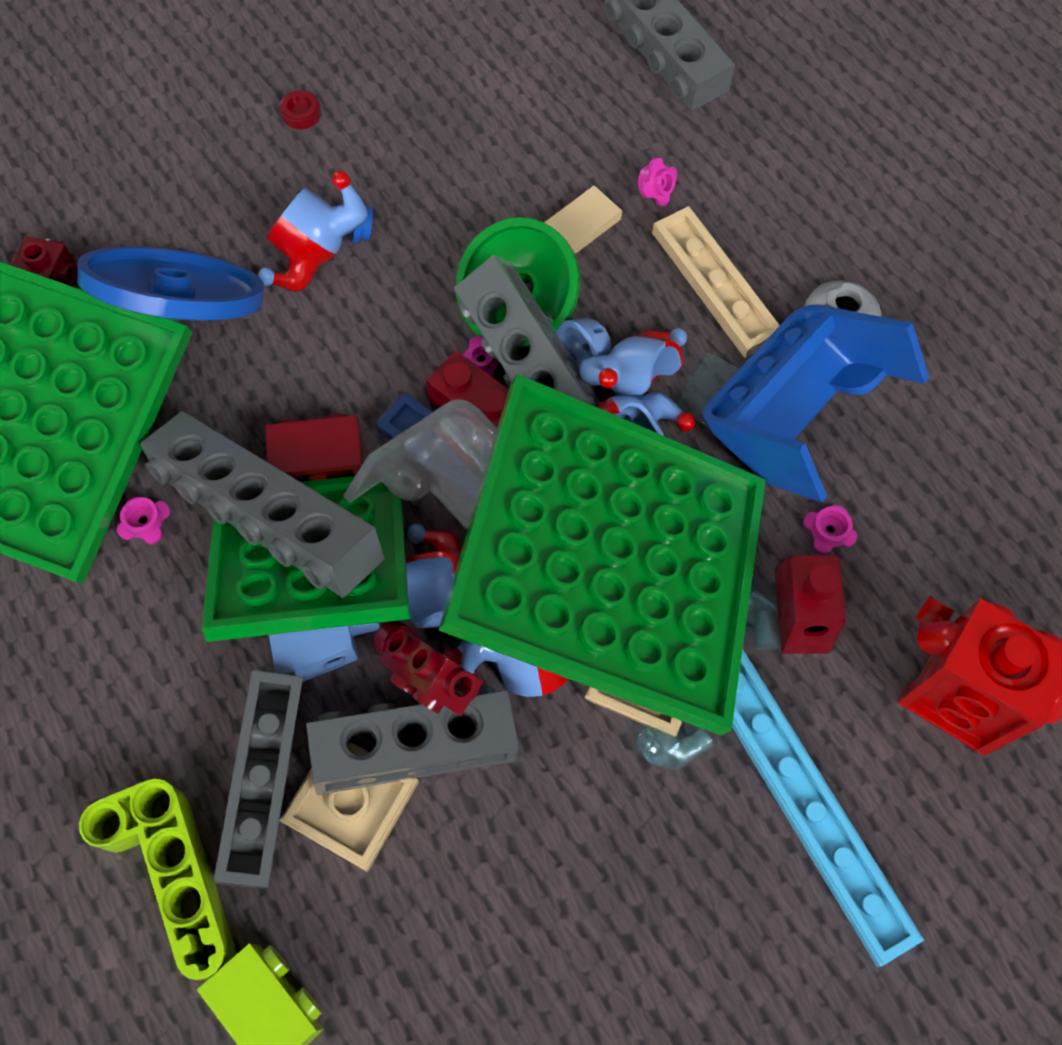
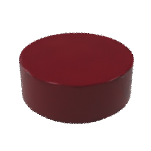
(300, 109)

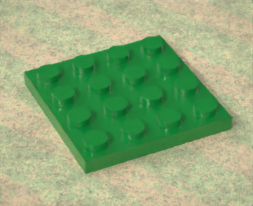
(259, 596)

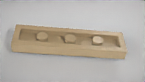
(715, 280)

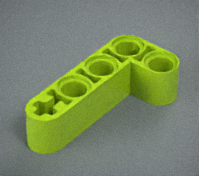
(172, 883)

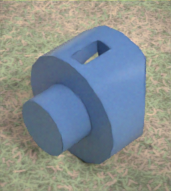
(584, 339)

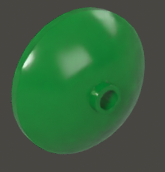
(538, 256)

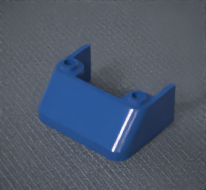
(795, 377)

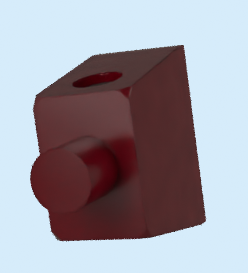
(809, 596)

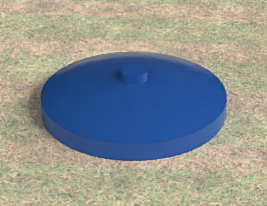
(170, 283)

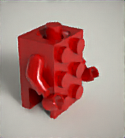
(985, 675)

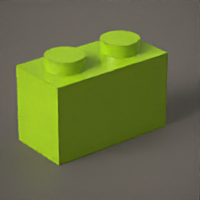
(259, 1002)

